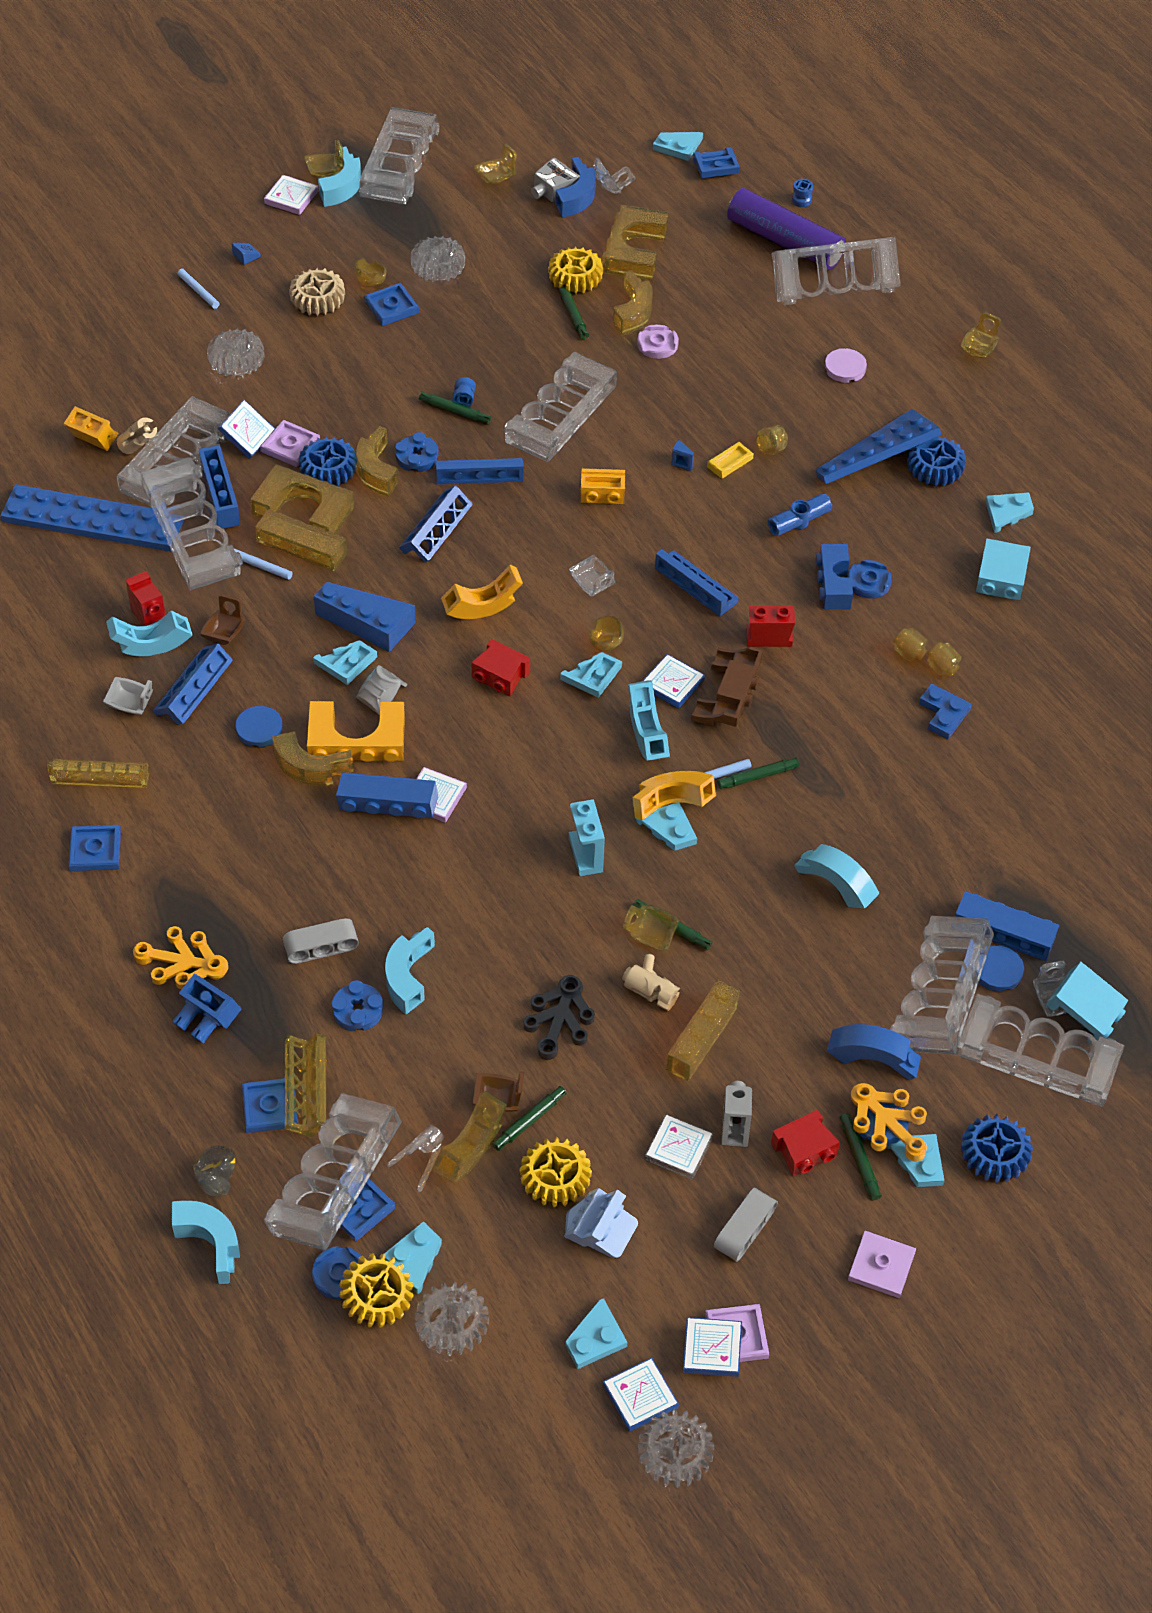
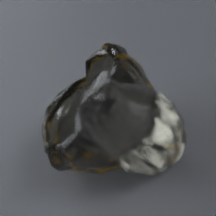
(214, 1170)

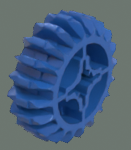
(328, 460)
(937, 461)
(984, 1153)

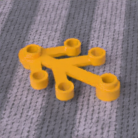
(183, 960)
(888, 1117)

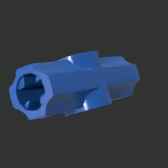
(799, 514)

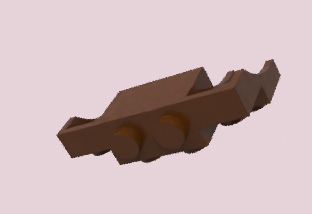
(735, 689)

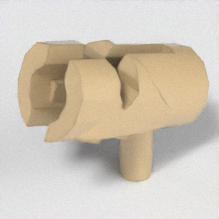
(136, 436)
(649, 985)

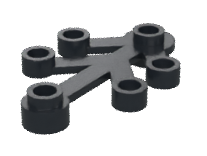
(560, 1014)

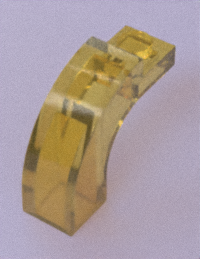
(636, 312)
(374, 473)
(307, 767)
(473, 1142)

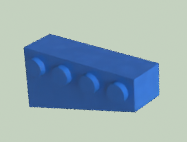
(365, 614)

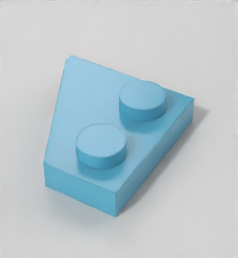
(678, 143)
(1008, 509)
(347, 661)
(593, 674)
(671, 826)
(924, 1172)
(416, 1253)
(595, 1336)

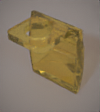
(326, 163)
(498, 169)
(979, 341)
(652, 926)

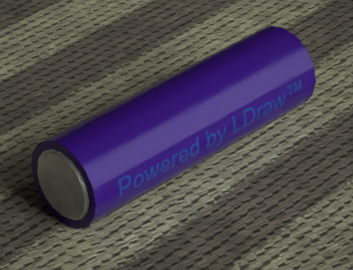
(781, 225)

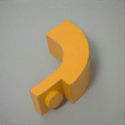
(482, 601)
(673, 787)

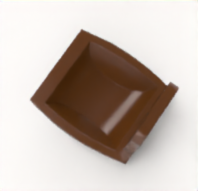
(224, 625)
(501, 1087)

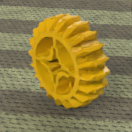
(575, 269)
(545, 1182)
(386, 1295)

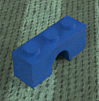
(835, 590)

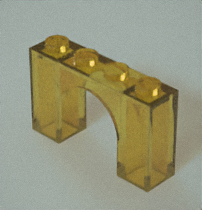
(629, 224)
(287, 484)

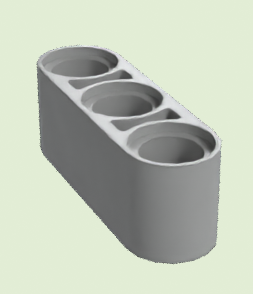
(320, 940)
(745, 1224)

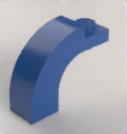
(579, 195)
(874, 1043)

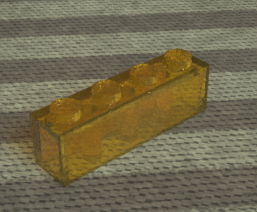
(301, 540)
(702, 1030)

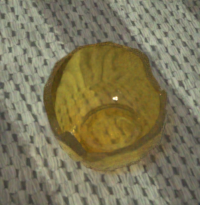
(370, 274)
(607, 633)

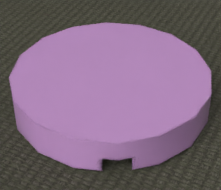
(657, 341)
(845, 365)

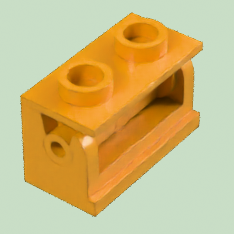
(90, 428)
(602, 486)

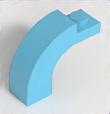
(342, 185)
(150, 639)
(645, 722)
(842, 871)
(401, 985)
(208, 1223)

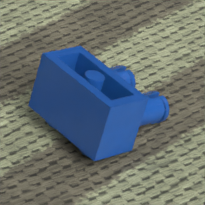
(207, 999)

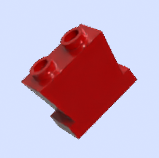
(145, 599)
(770, 626)
(500, 667)
(805, 1143)

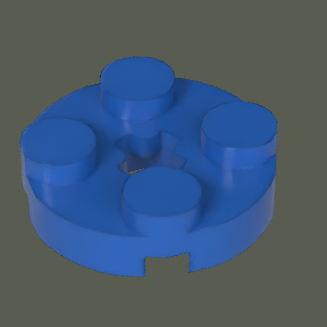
(417, 443)
(352, 994)

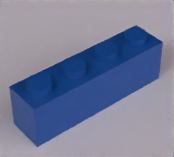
(219, 486)
(387, 795)
(1010, 926)

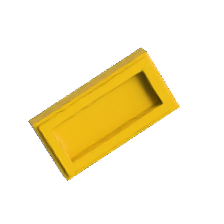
(730, 460)

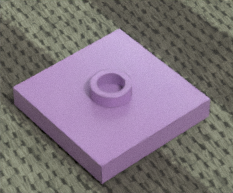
(882, 1264)

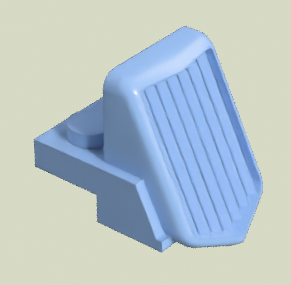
(601, 1222)

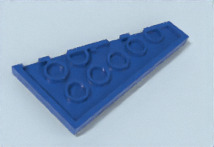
(890, 440)

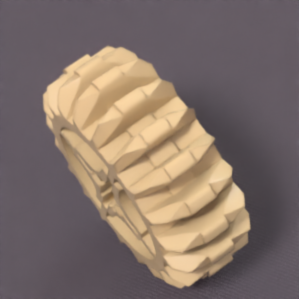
(317, 291)

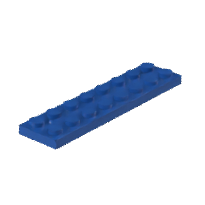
(85, 517)

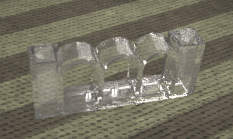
(390, 186)
(884, 267)
(575, 370)
(194, 415)
(183, 477)
(942, 936)
(987, 1014)
(316, 1227)

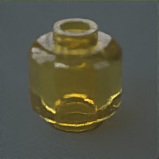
(772, 439)
(910, 644)
(944, 659)

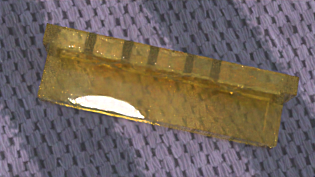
(98, 773)
(311, 1087)

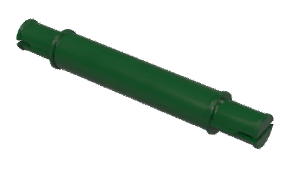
(573, 311)
(455, 407)
(758, 773)
(685, 931)
(529, 1118)
(860, 1157)

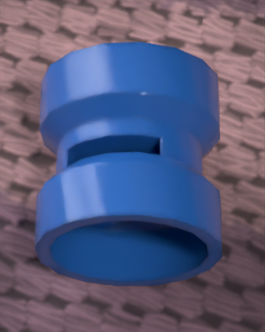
(802, 192)
(464, 391)

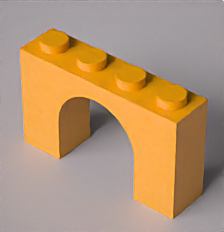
(382, 745)

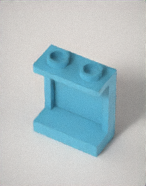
(1003, 569)
(588, 838)
(1089, 1000)

